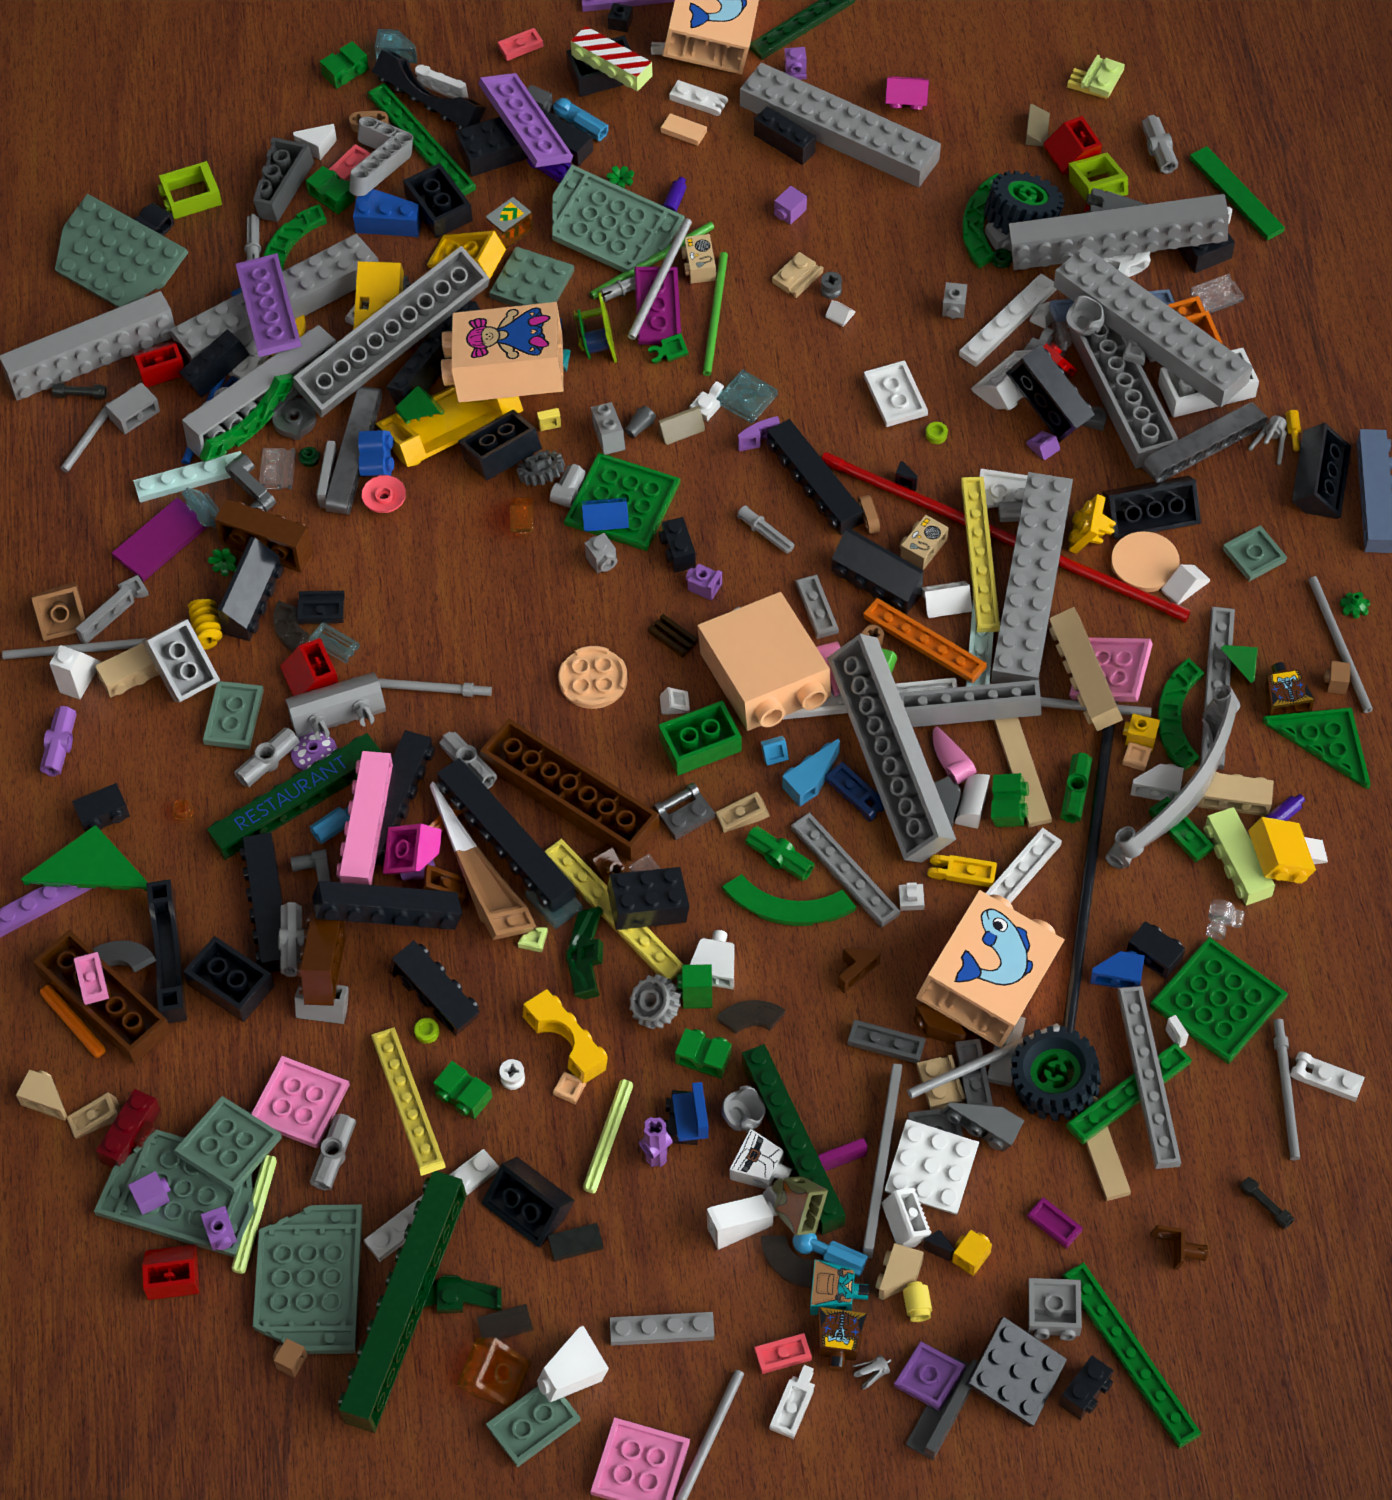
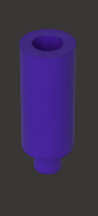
(675, 194)
(1287, 808)

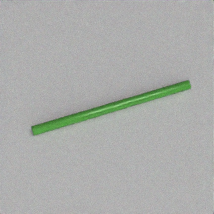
(652, 260)
(715, 313)

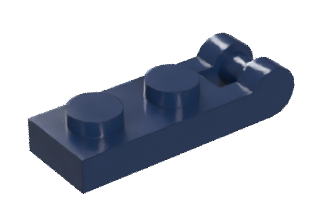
(855, 791)

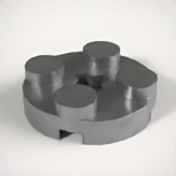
(294, 428)

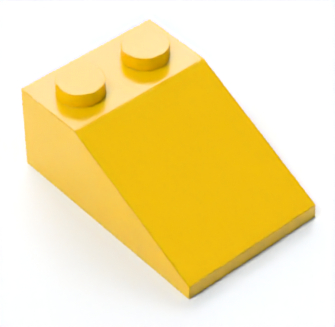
(481, 246)

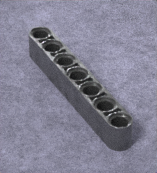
(1204, 442)
(346, 472)

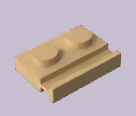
(797, 274)
(946, 1093)

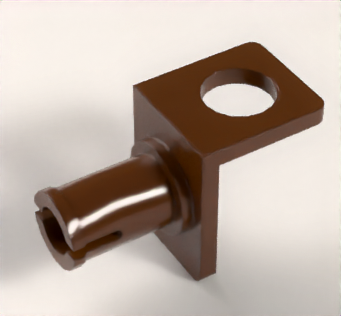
(605, 862)
(1181, 1248)

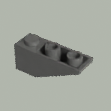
(990, 1123)

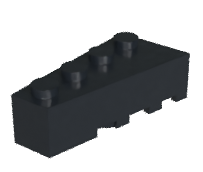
(434, 987)

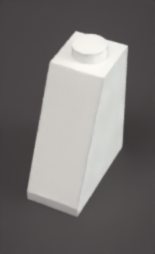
(73, 671)
(739, 1220)
(572, 1368)

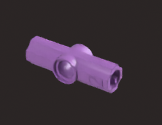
(58, 741)
(655, 1142)

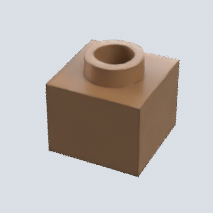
(1337, 677)
(289, 1357)

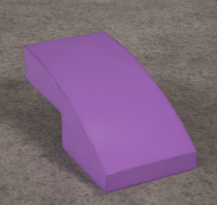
(752, 435)

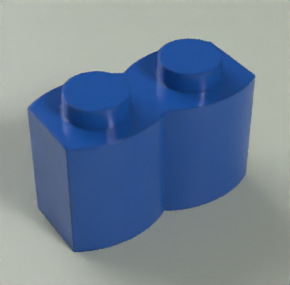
(375, 453)

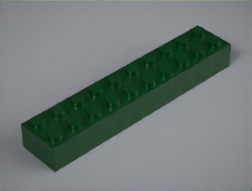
(402, 1302)

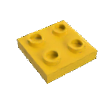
(1089, 524)

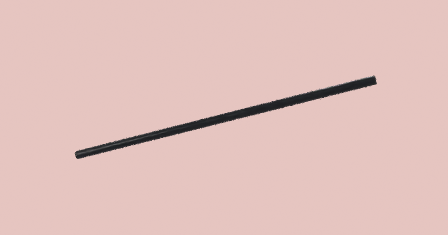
(1088, 879)

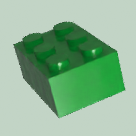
(700, 738)

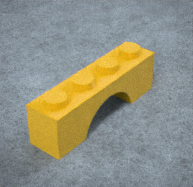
(547, 1015)

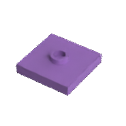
(930, 1376)

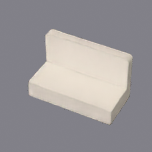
(947, 599)

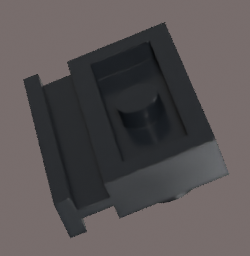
(321, 607)

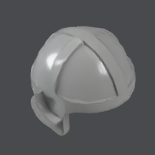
(1085, 316)
(743, 1109)

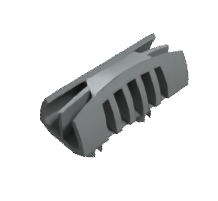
(336, 705)

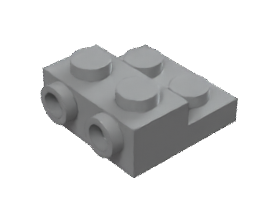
(1054, 1308)

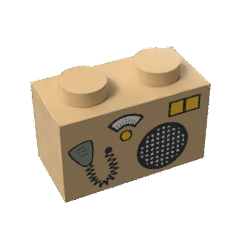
(700, 258)
(923, 542)

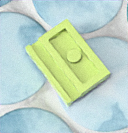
(1102, 76)

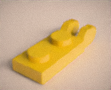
(963, 870)

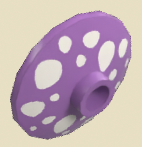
(304, 757)

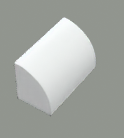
(973, 800)

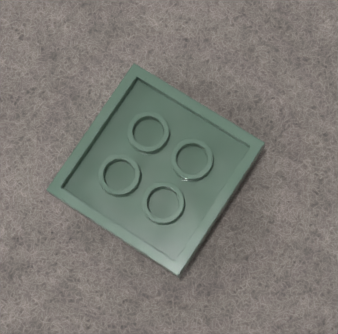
(531, 279)
(228, 1144)

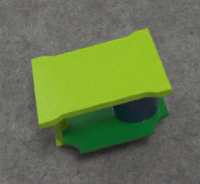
(597, 339)

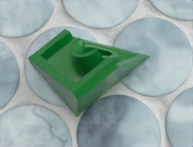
(418, 405)
(1244, 658)

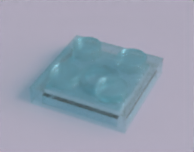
(747, 396)

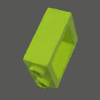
(1097, 165)
(186, 177)

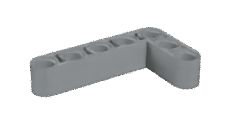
(392, 150)

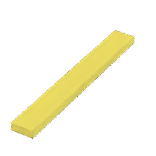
(980, 554)
(595, 892)
(408, 1101)

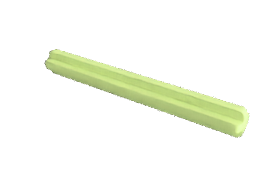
(607, 1136)
(259, 1198)

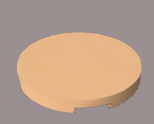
(1145, 560)
(593, 677)

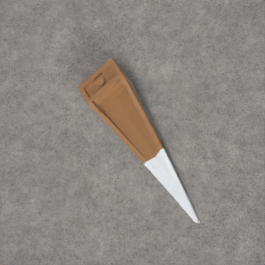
(493, 899)

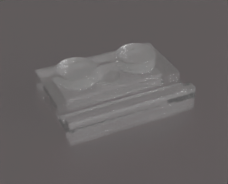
(1218, 293)
(277, 468)

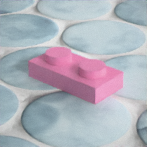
(91, 978)

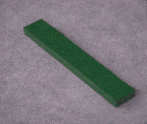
(797, 26)

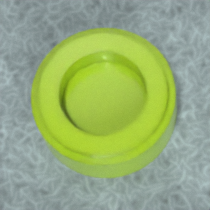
(936, 432)
(426, 1030)

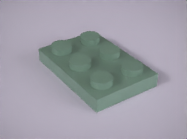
(233, 715)
(531, 1425)

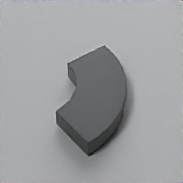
(126, 954)

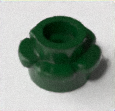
(1002, 258)
(309, 461)

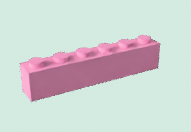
(366, 818)

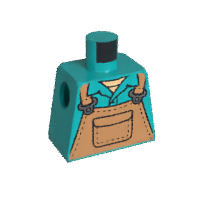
(835, 1287)

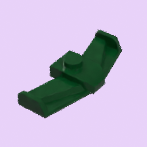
(585, 953)
(452, 1291)

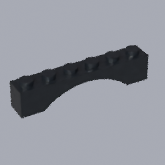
(397, 70)
(167, 951)

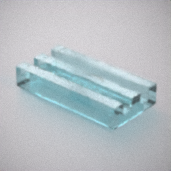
(338, 635)

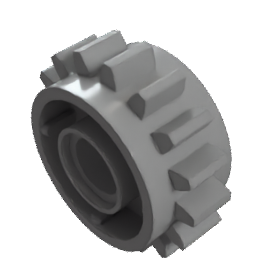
(666, 1004)

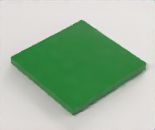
(646, 493)
(1219, 1000)

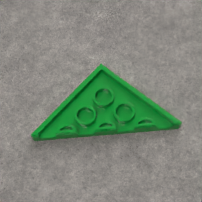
(1327, 736)
(88, 863)

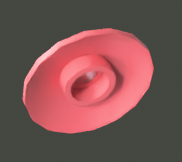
(383, 487)

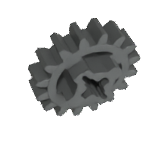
(540, 468)

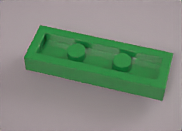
(1185, 834)

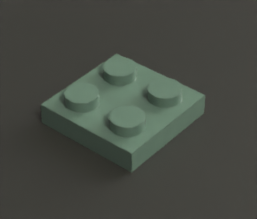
(1254, 553)

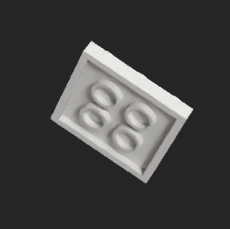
(932, 1164)

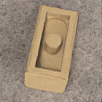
(743, 812)
(94, 1115)

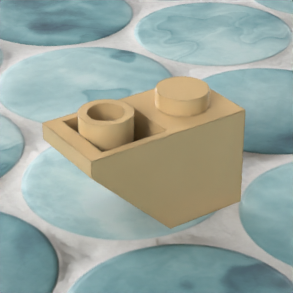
(902, 1268)

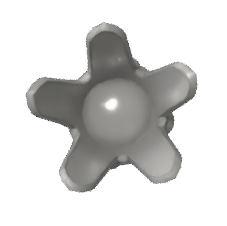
(878, 1365)

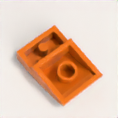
(1194, 311)

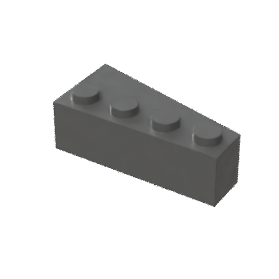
(282, 176)

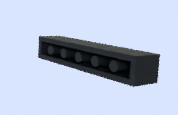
(425, 364)
(814, 477)
(407, 770)
(265, 895)
(386, 905)

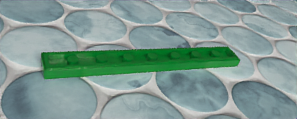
(423, 142)
(1134, 1358)

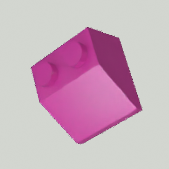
(907, 91)
(410, 848)

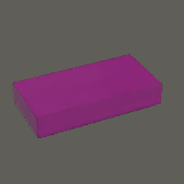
(843, 1154)
(1054, 1222)

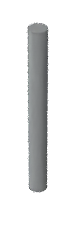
(84, 441)

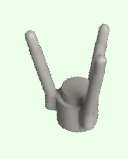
(1273, 429)

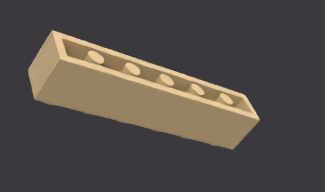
(1085, 669)

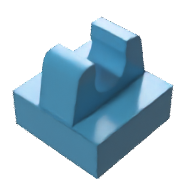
(774, 750)

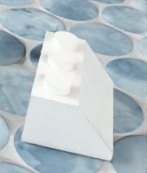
(997, 387)

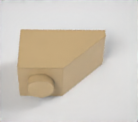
(41, 1094)

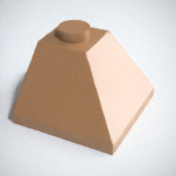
(59, 611)

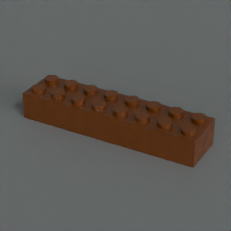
(570, 789)

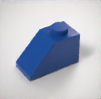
(1119, 970)

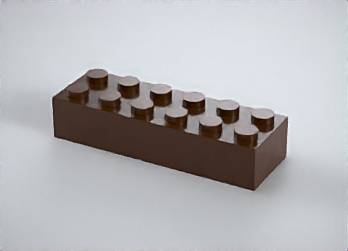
(123, 1018)

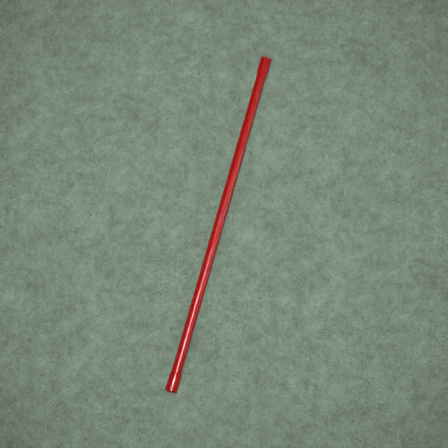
(1171, 609)

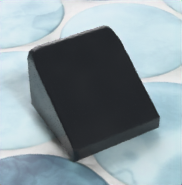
(906, 477)
(938, 1245)

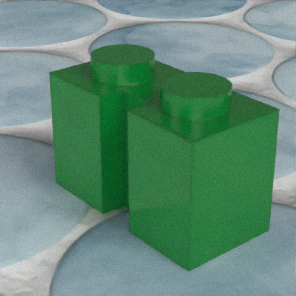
(345, 65)
(330, 190)
(1009, 800)
(695, 986)
(702, 1053)
(462, 1090)

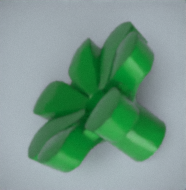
(621, 177)
(223, 561)
(1355, 604)

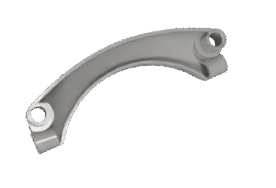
(1219, 722)

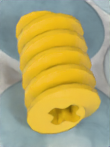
(205, 622)

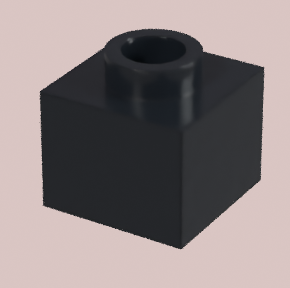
(620, 17)

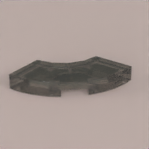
(287, 627)
(750, 1014)
(785, 1262)

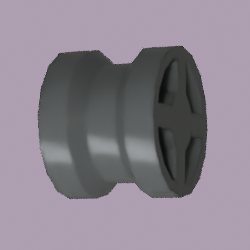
(827, 289)

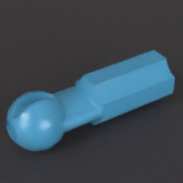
(580, 118)
(330, 824)
(832, 1252)

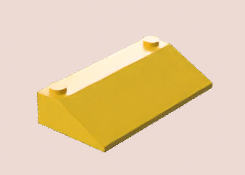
(433, 434)

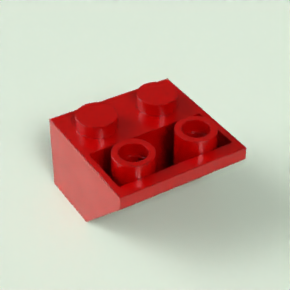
(1071, 143)
(159, 363)
(308, 668)
(170, 1272)

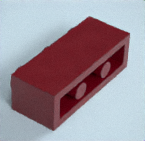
(118, 1140)

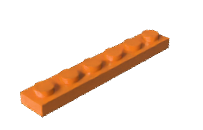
(925, 640)

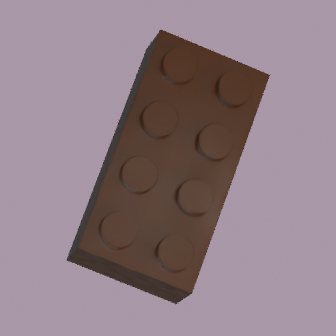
(286, 538)
(321, 960)

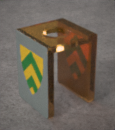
(511, 222)

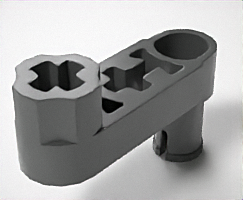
(239, 471)
(316, 860)

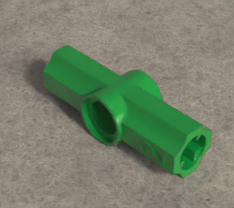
(1074, 798)
(779, 853)

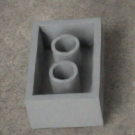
(181, 660)

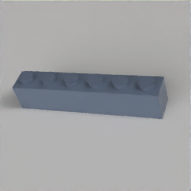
(1375, 489)

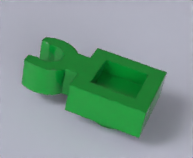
(672, 348)

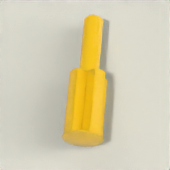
(1293, 427)

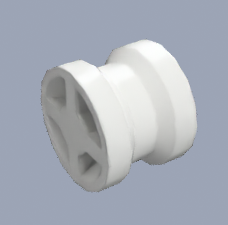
(515, 1078)

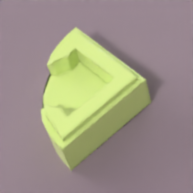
(534, 940)

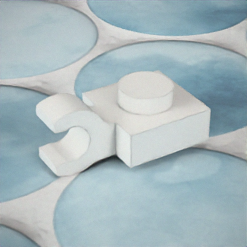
(708, 402)

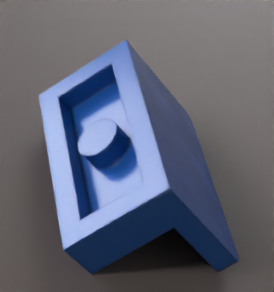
(605, 514)
(691, 1114)

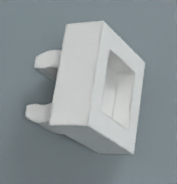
(911, 897)

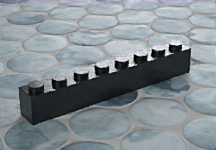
(506, 836)

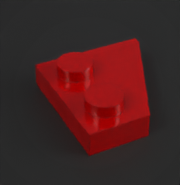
(1055, 353)

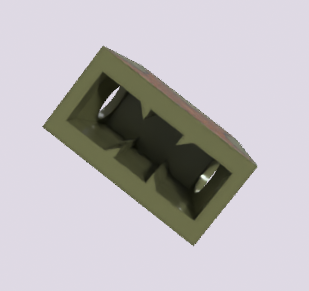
(799, 1203)

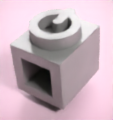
(954, 300)
(600, 553)

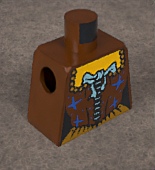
(1287, 691)
(840, 1335)

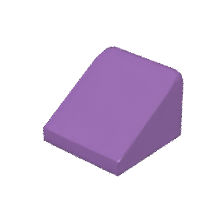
(1044, 444)

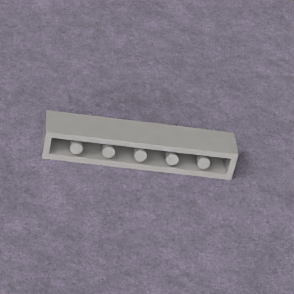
(972, 703)

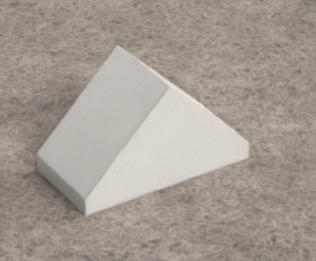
(319, 139)
(1184, 583)

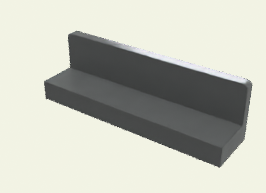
(934, 1424)

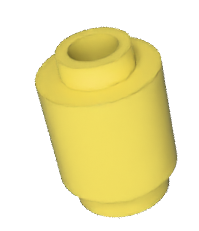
(917, 1301)

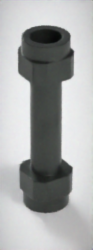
(61, 390)
(1282, 1218)

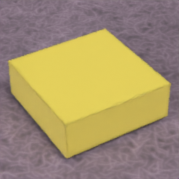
(549, 419)

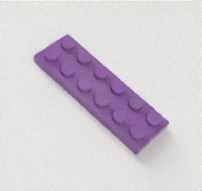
(525, 120)
(268, 305)

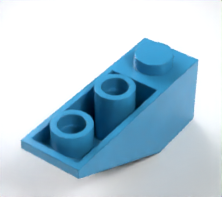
(808, 777)

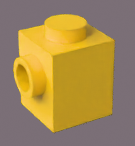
(1141, 730)
(971, 1251)

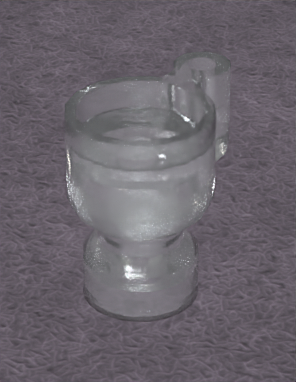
(1223, 914)

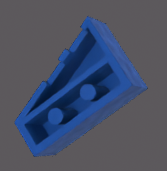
(386, 215)

